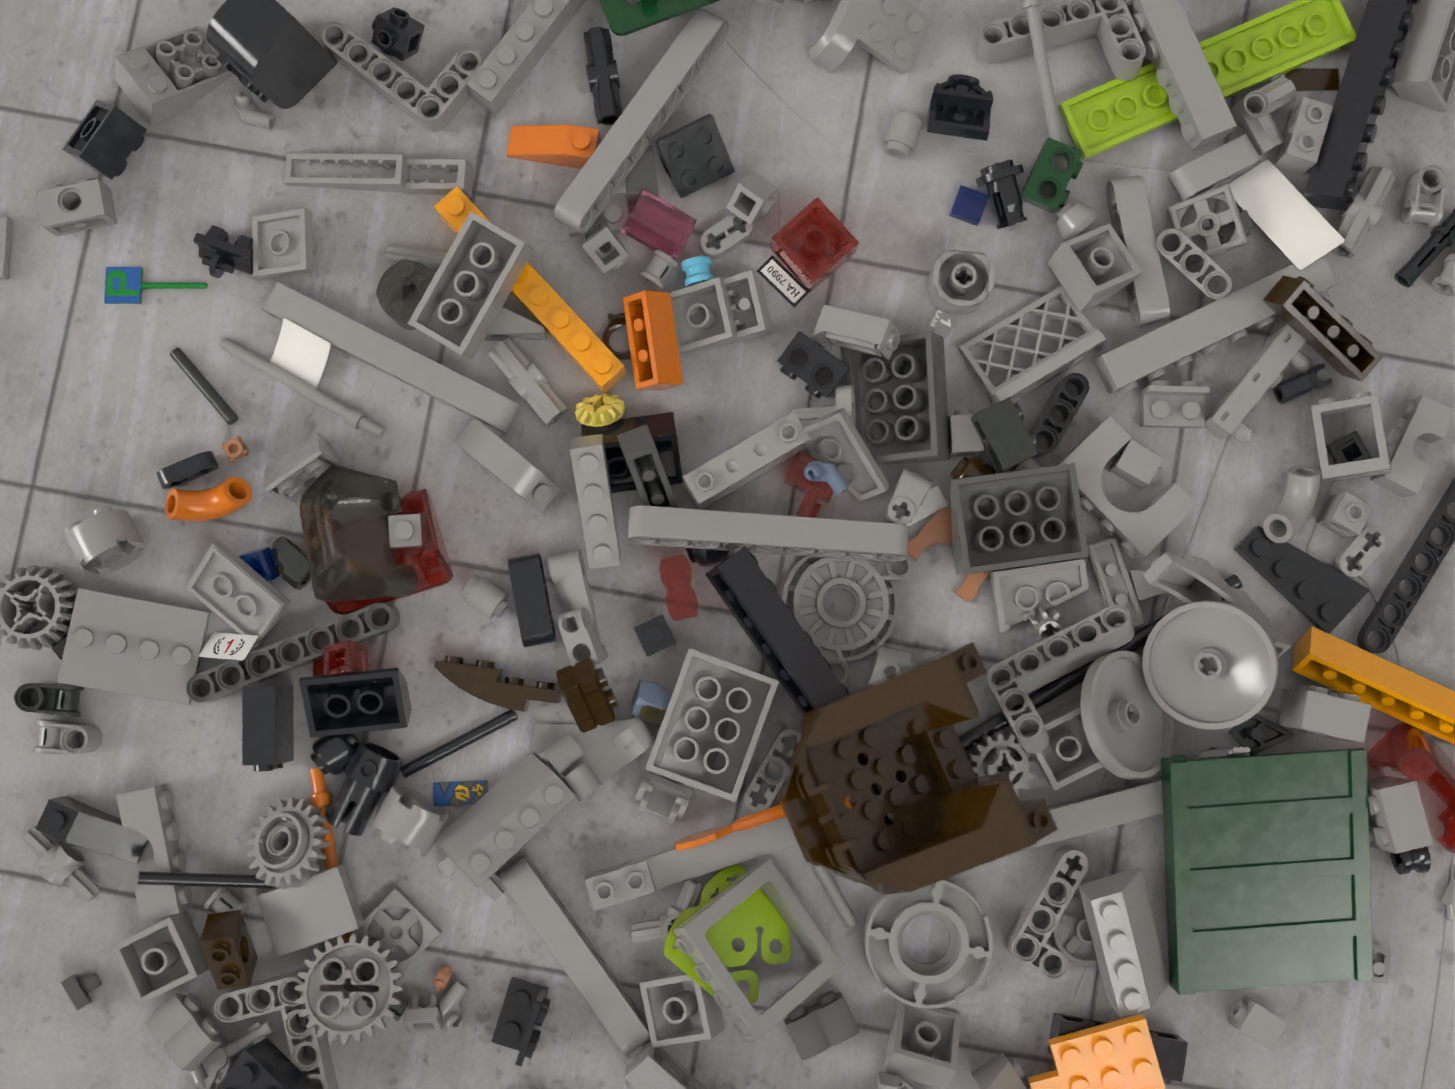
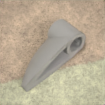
(572, 582)

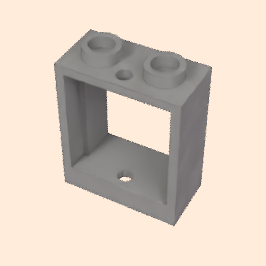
(1353, 469)

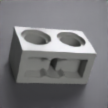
(1303, 136)

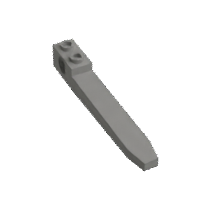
(672, 866)

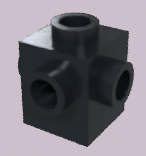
(397, 33)

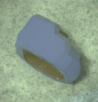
(650, 702)

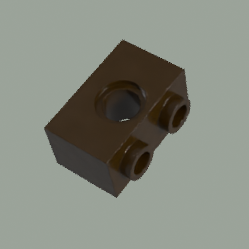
(228, 949)

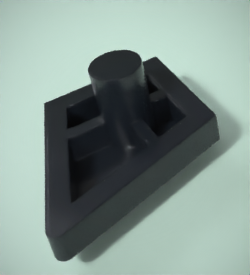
(1259, 734)

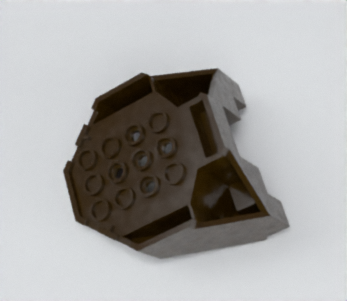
(939, 812)

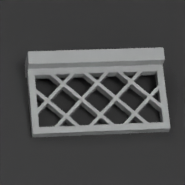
(1044, 370)

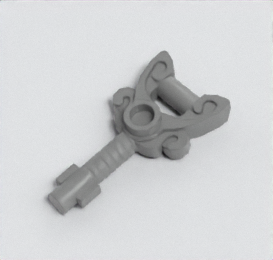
(223, 1056)

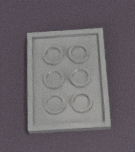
(133, 646)

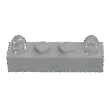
(1248, 389)

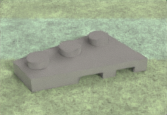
(838, 442)
(1026, 588)

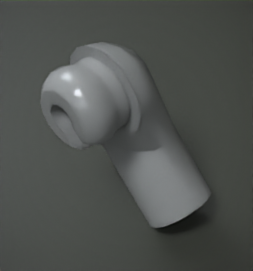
(249, 113)

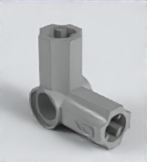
(1259, 124)

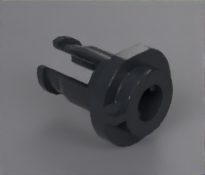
(1003, 192)

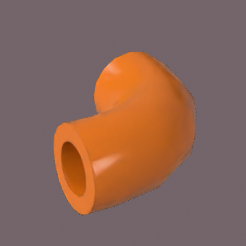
(208, 503)

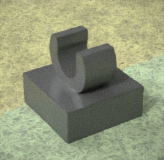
(79, 990)

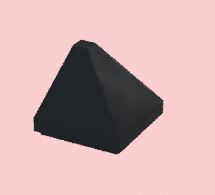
(1349, 449)

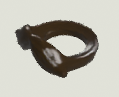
(614, 324)

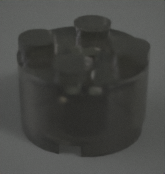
(398, 284)

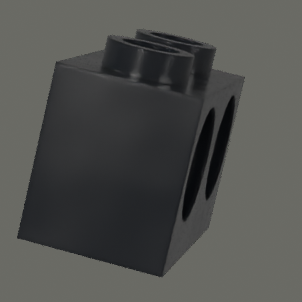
(817, 359)

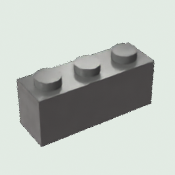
(646, 468)

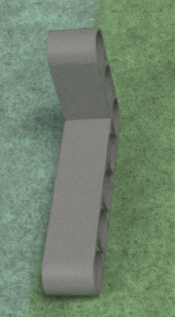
(1067, 23)
(401, 82)
(1052, 667)
(297, 1035)

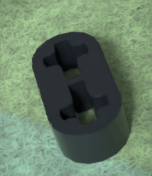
(187, 470)

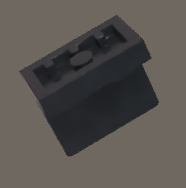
(521, 1013)

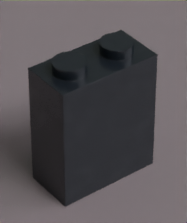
(267, 726)

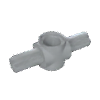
(61, 864)

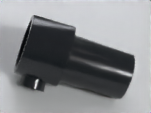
(369, 775)

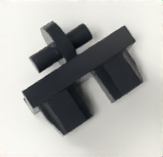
(222, 255)

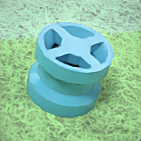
(697, 270)

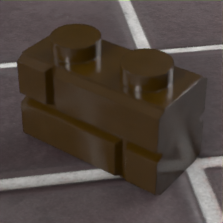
(586, 694)

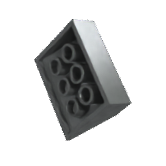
(902, 400)
(1016, 519)

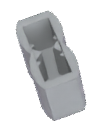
(184, 1031)

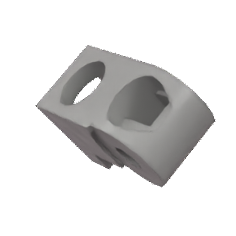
(581, 637)

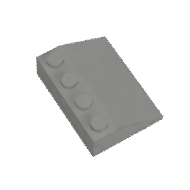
(712, 725)

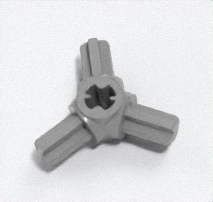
(660, 927)

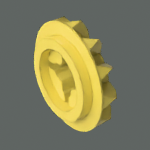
(599, 410)

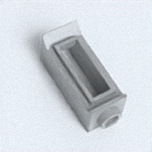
(856, 331)

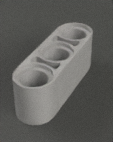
(1215, 167)
(1180, 256)

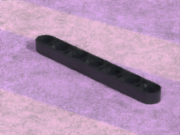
(1409, 571)

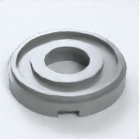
(937, 982)

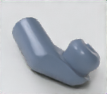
(825, 472)

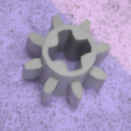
(1040, 621)

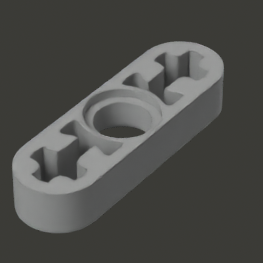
(755, 786)

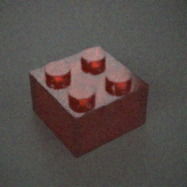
(813, 244)

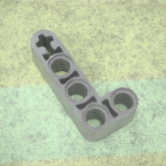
(1053, 907)

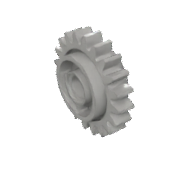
(288, 843)

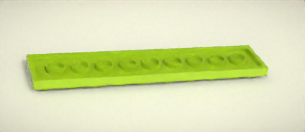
(1236, 58)

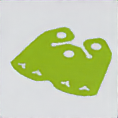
(741, 923)

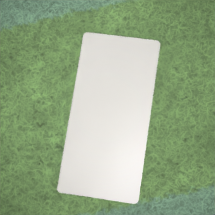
(1284, 215)

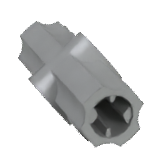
(1363, 210)
(528, 381)

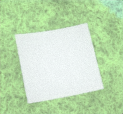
(301, 353)

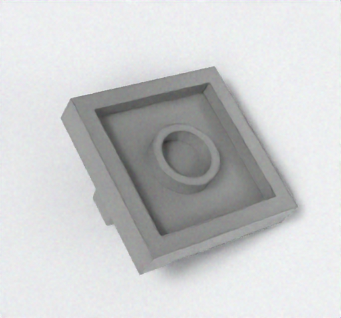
(283, 244)

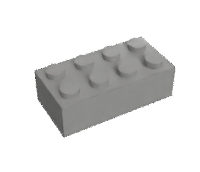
(471, 286)

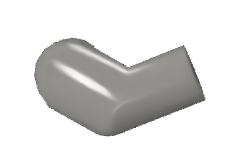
(450, 1005)

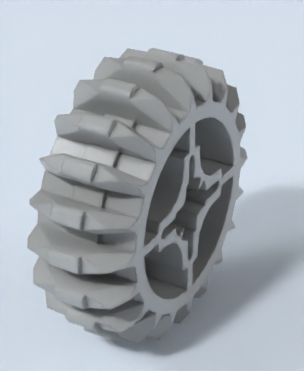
(52, 589)

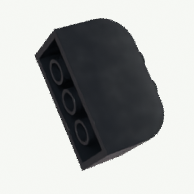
(268, 50)

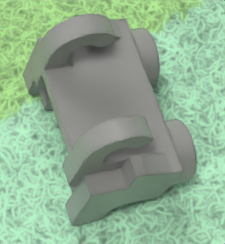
(663, 797)

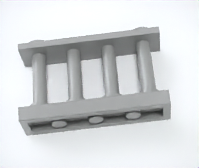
(746, 461)

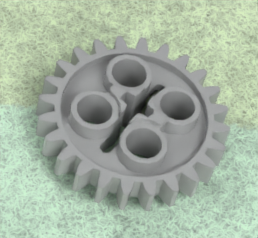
(347, 1019)

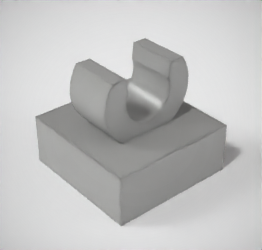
(423, 1019)

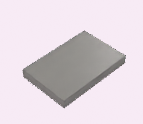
(237, 593)

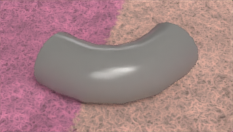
(1295, 504)

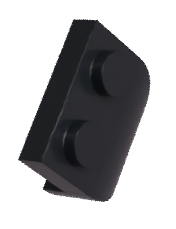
(960, 108)

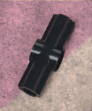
(603, 75)

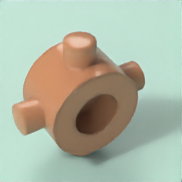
(235, 449)
(442, 977)

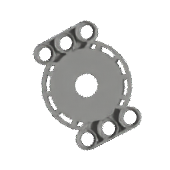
(871, 596)

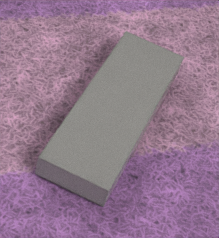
(1113, 578)

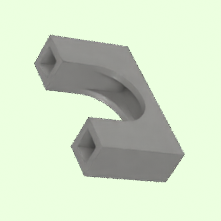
(1135, 530)

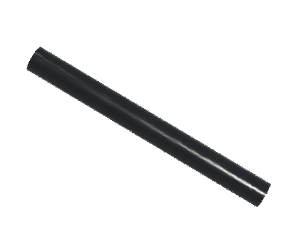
(458, 743)
(200, 879)

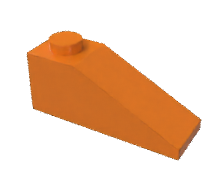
(553, 144)

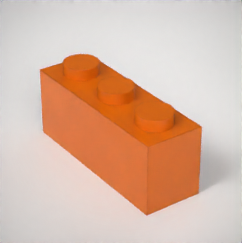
(652, 340)

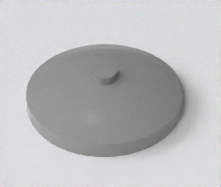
(1210, 664)
(1123, 718)

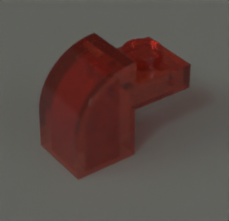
(813, 489)
(342, 658)

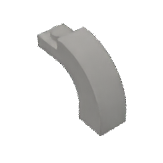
(507, 465)

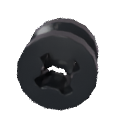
(1415, 859)

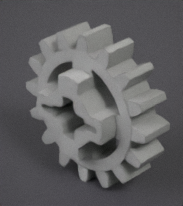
(1014, 766)

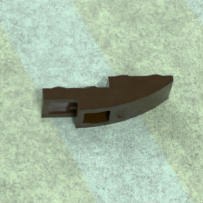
(485, 683)

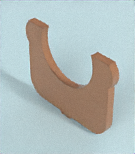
(939, 532)

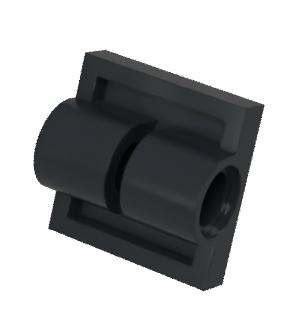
(694, 156)

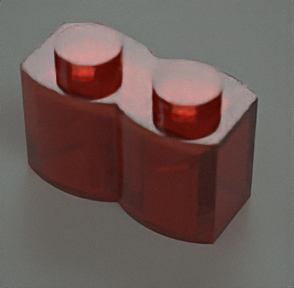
(677, 579)

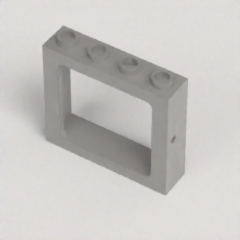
(710, 968)

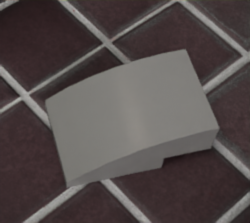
(720, 312)
(312, 911)

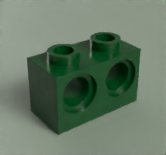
(1044, 172)

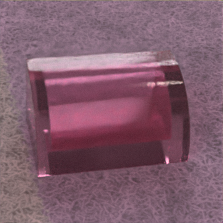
(658, 225)

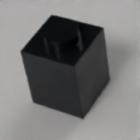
(655, 635)

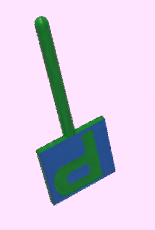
(125, 285)

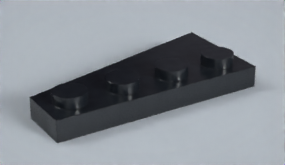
(1304, 581)

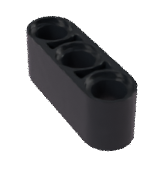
(1066, 404)
(531, 600)

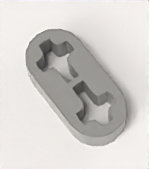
(730, 241)
(1365, 556)

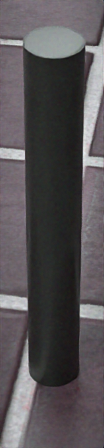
(204, 386)

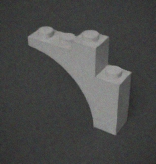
(1197, 580)

